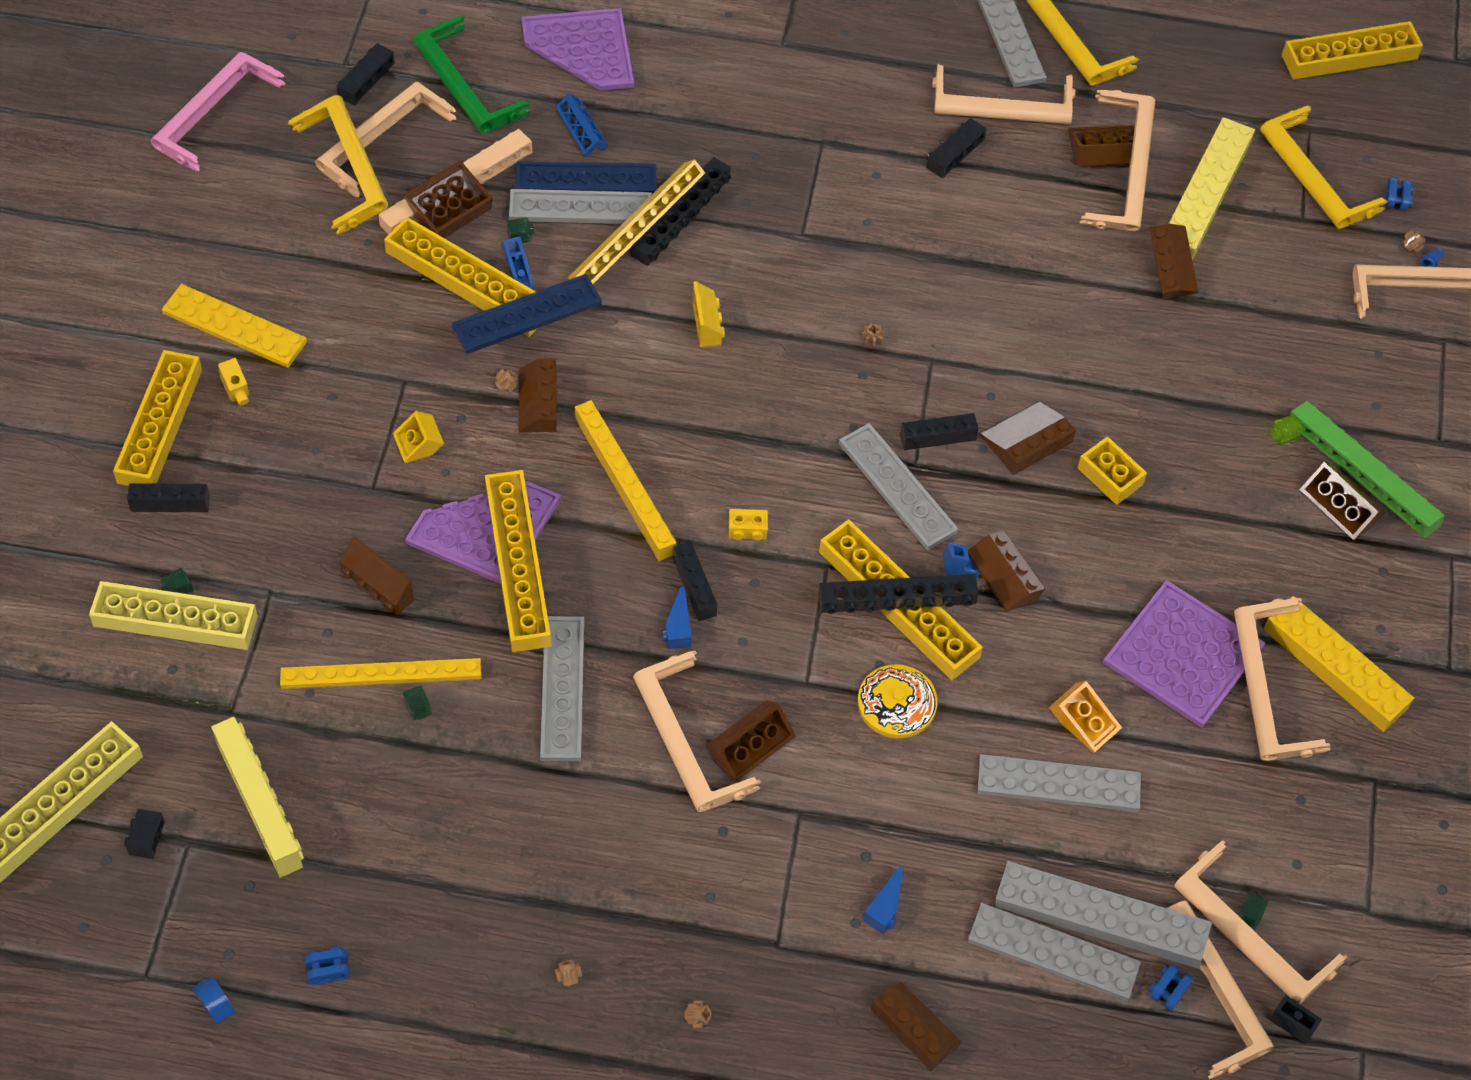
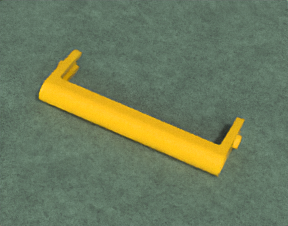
(1076, 49)
(1309, 176)
(375, 199)

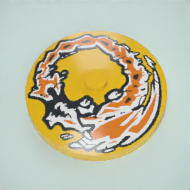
(897, 701)

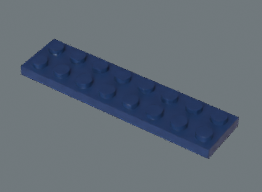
(586, 176)
(526, 313)

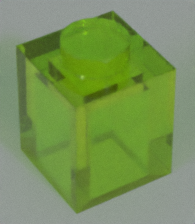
(1286, 429)

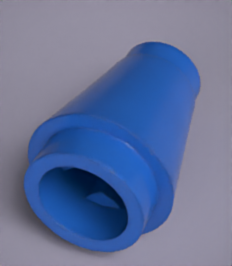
(1432, 258)

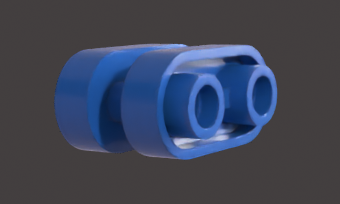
(1404, 199)
(327, 966)
(1169, 974)

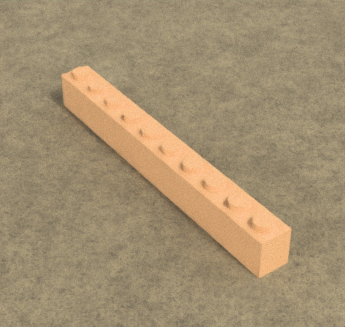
(483, 166)

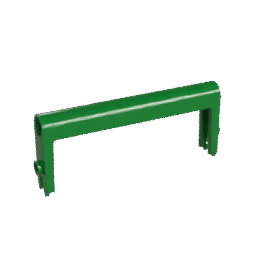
(483, 120)

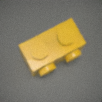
(748, 524)

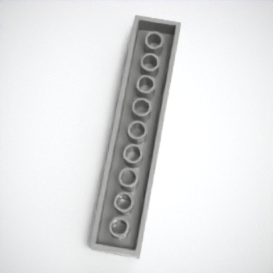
(1103, 914)

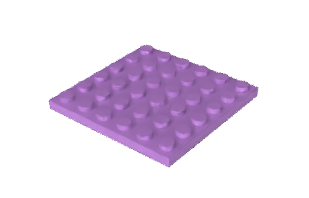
(1180, 654)

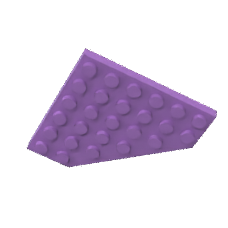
(584, 44)
(464, 530)

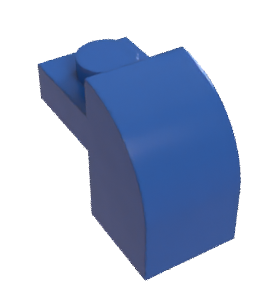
(957, 560)
(213, 1000)

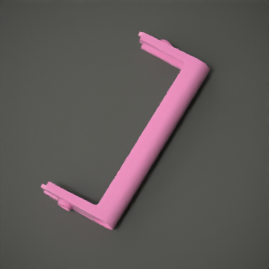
(204, 100)

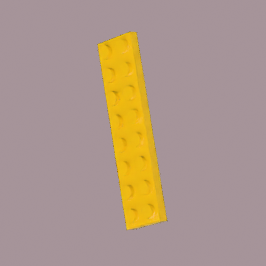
(234, 325)

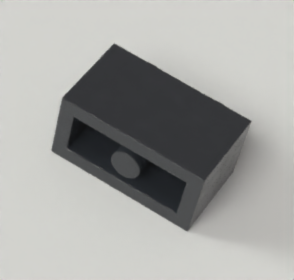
(144, 833)
(1295, 1019)

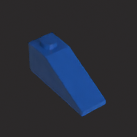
(517, 261)
(678, 625)
(883, 909)

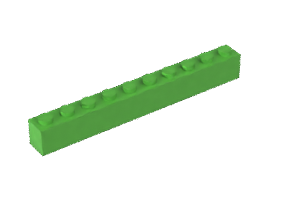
(1368, 470)

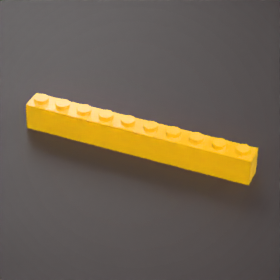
(640, 221)
(625, 480)

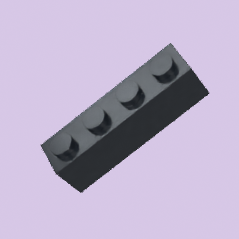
(365, 74)
(956, 147)
(939, 431)
(168, 497)
(694, 581)

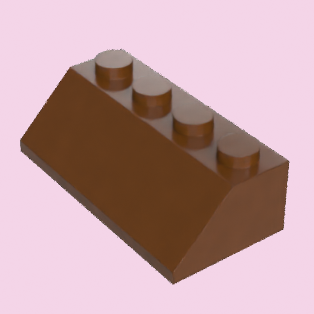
(1173, 260)
(538, 396)
(1342, 500)
(1005, 571)
(376, 576)
(751, 740)
(915, 1025)

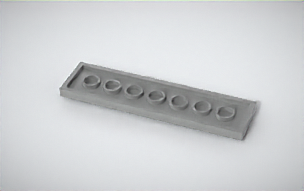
(1012, 42)
(574, 205)
(898, 486)
(563, 690)
(1059, 783)
(1054, 952)

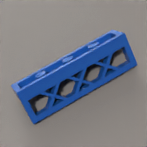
(583, 120)

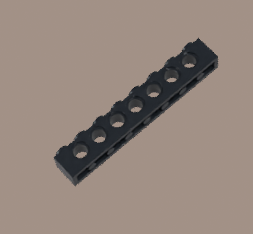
(679, 215)
(906, 587)

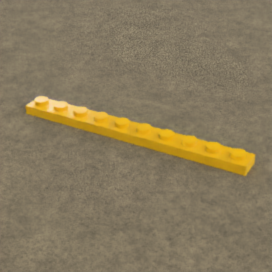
(380, 673)

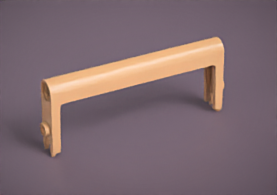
(1003, 108)
(378, 124)
(1139, 162)
(1407, 277)
(1257, 686)
(675, 741)
(1244, 937)
(1234, 1004)

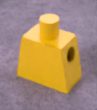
(234, 381)

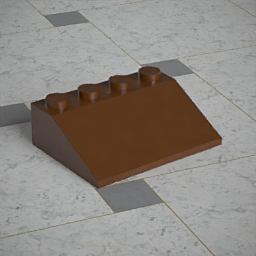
(1102, 145)
(449, 200)
(1029, 437)

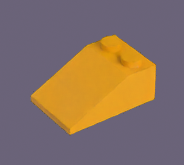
(1085, 716)

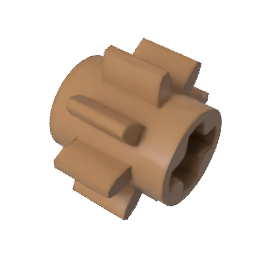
(1414, 241)
(873, 334)
(506, 380)
(568, 972)
(697, 1014)

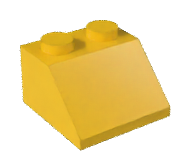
(418, 437)

